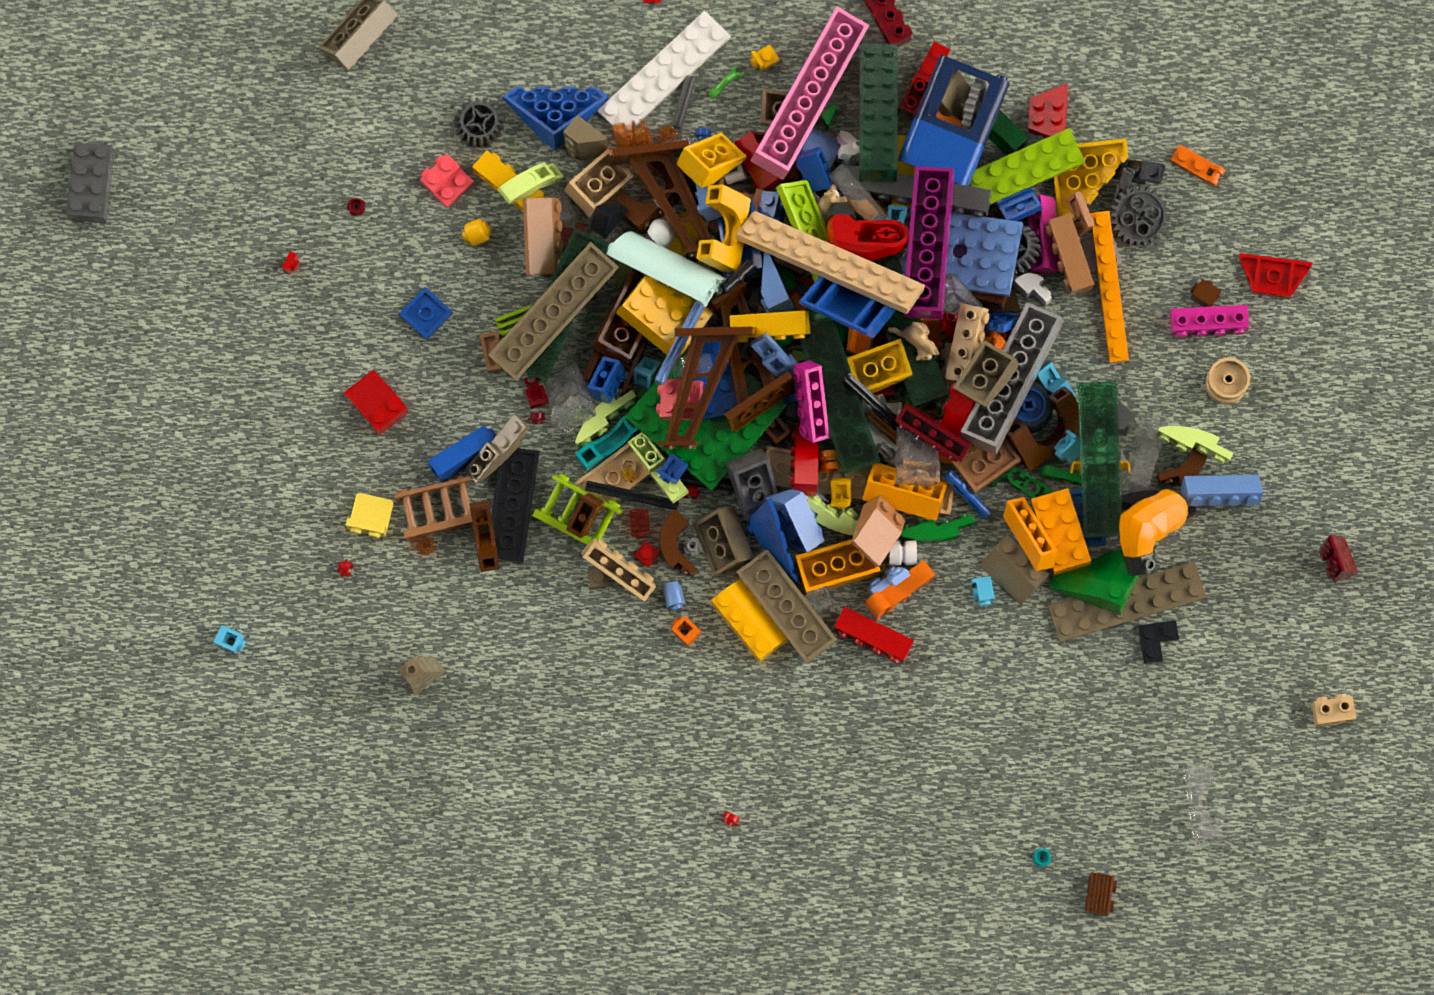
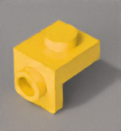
(841, 493)

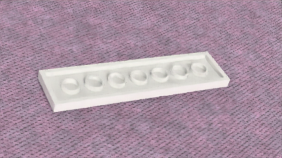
(665, 72)

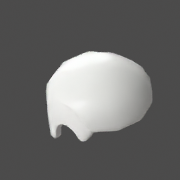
(661, 232)

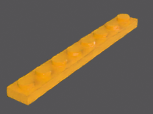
(1109, 287)

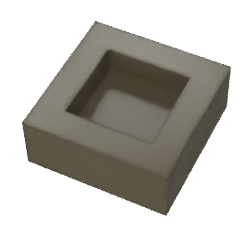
(597, 578)

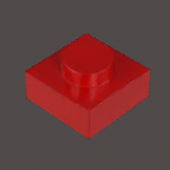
(291, 263)
(647, 554)

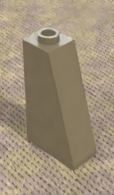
(420, 672)

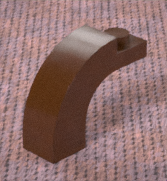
(1191, 468)
(669, 534)
(484, 536)

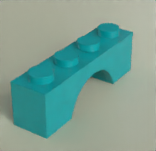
(603, 448)

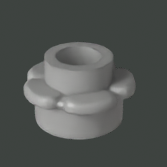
(687, 546)

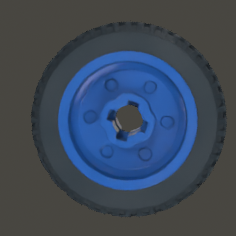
(1040, 411)

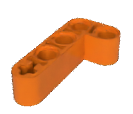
(885, 601)

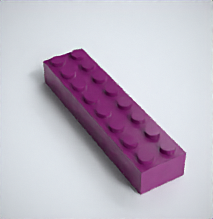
(930, 238)

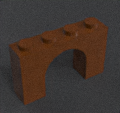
(641, 214)
(1036, 452)

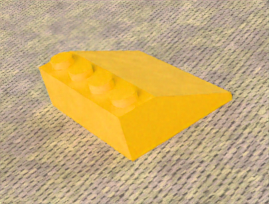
(749, 620)

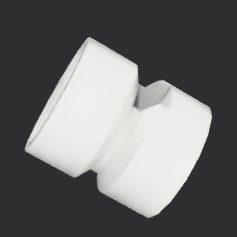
(903, 553)

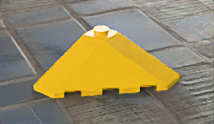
(1099, 167)

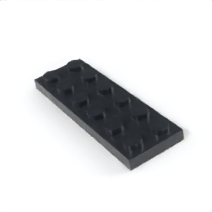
(514, 504)

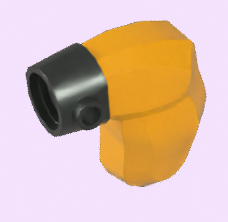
(1147, 523)

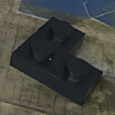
(1152, 635)

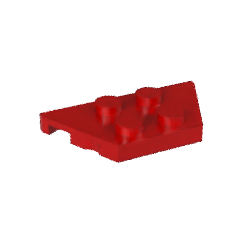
(1048, 112)
(1273, 275)

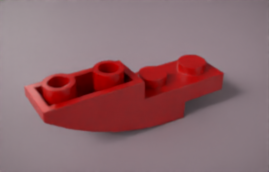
(921, 79)

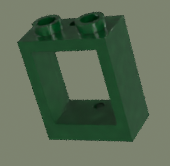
(1007, 135)

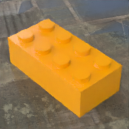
(1062, 526)
(834, 567)

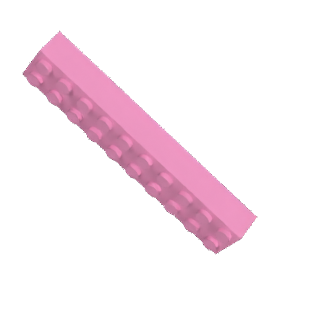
(809, 93)

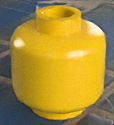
(476, 232)

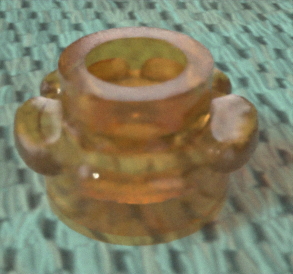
(668, 128)
(425, 540)

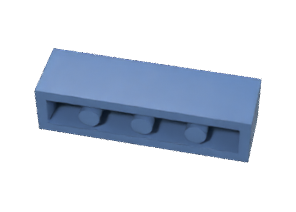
(1222, 490)

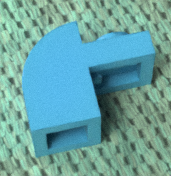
(1050, 378)

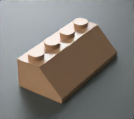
(542, 235)
(1070, 254)

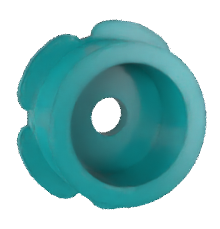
(1041, 852)

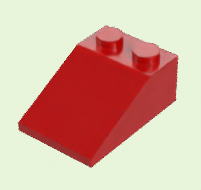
(376, 402)

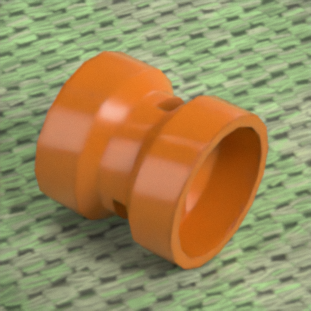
(828, 461)

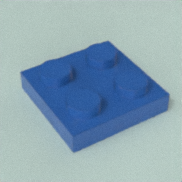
(426, 313)

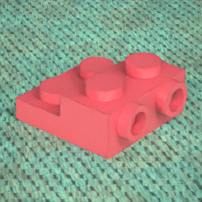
(446, 180)
(668, 397)

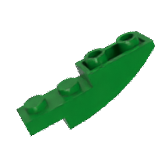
(928, 532)

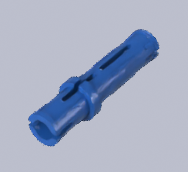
(962, 489)

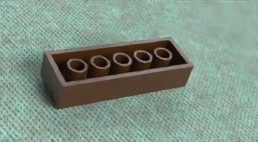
(616, 336)

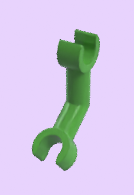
(716, 91)

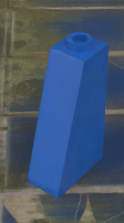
(460, 454)

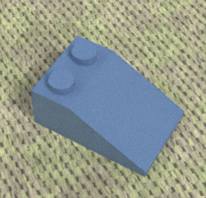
(773, 289)

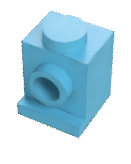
(897, 212)
(646, 372)
(1068, 447)
(983, 590)
(223, 637)

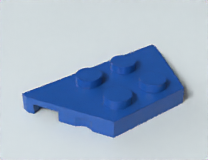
(1001, 321)

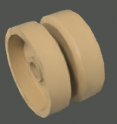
(1224, 391)

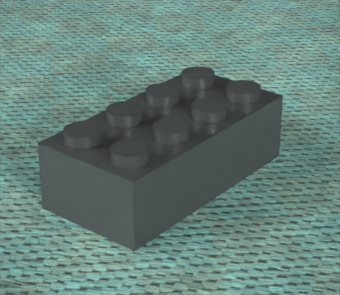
(90, 182)

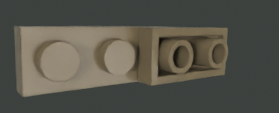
(497, 451)

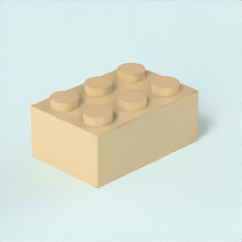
(598, 183)

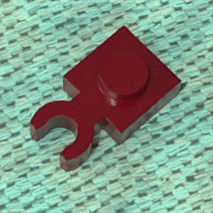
(535, 394)

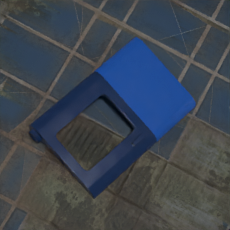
(942, 144)

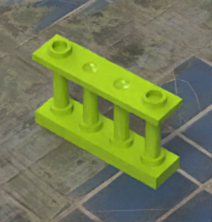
(561, 522)

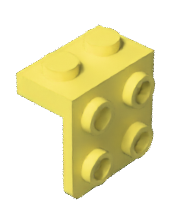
(370, 515)

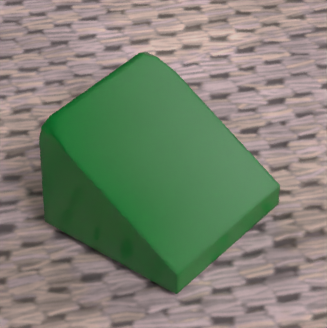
(828, 115)

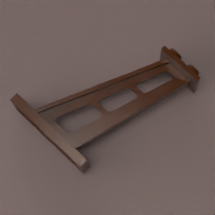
(666, 153)
(728, 337)
(773, 390)

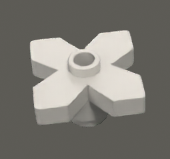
(849, 148)

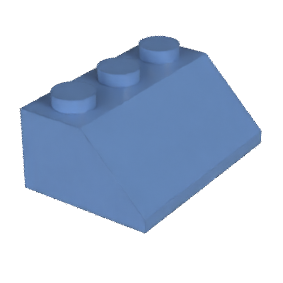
(828, 145)
(797, 520)

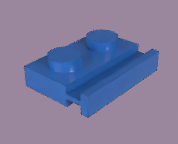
(1019, 205)

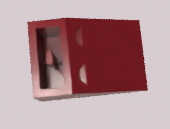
(1338, 558)

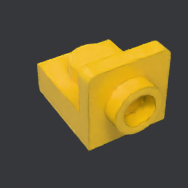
(764, 58)

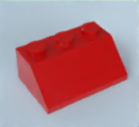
(761, 178)

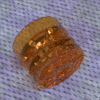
(631, 137)

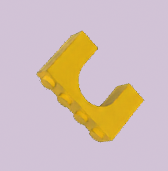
(735, 211)

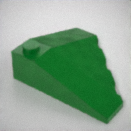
(1099, 584)

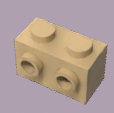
(1333, 711)

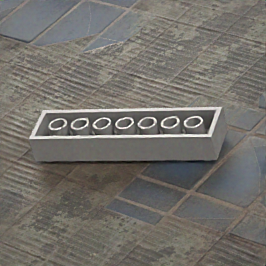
(1030, 346)

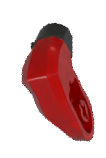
(864, 237)

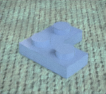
(892, 576)

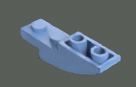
(773, 356)

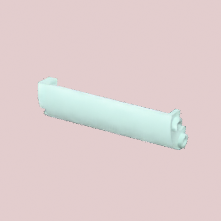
(666, 267)

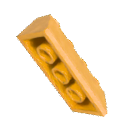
(911, 499)

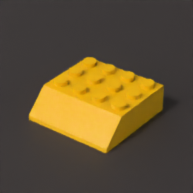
(658, 310)

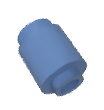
(673, 596)

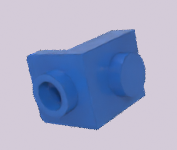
(672, 469)

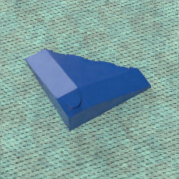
(552, 111)
(766, 530)

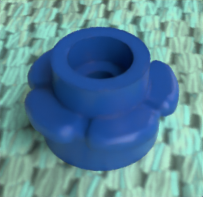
(703, 133)

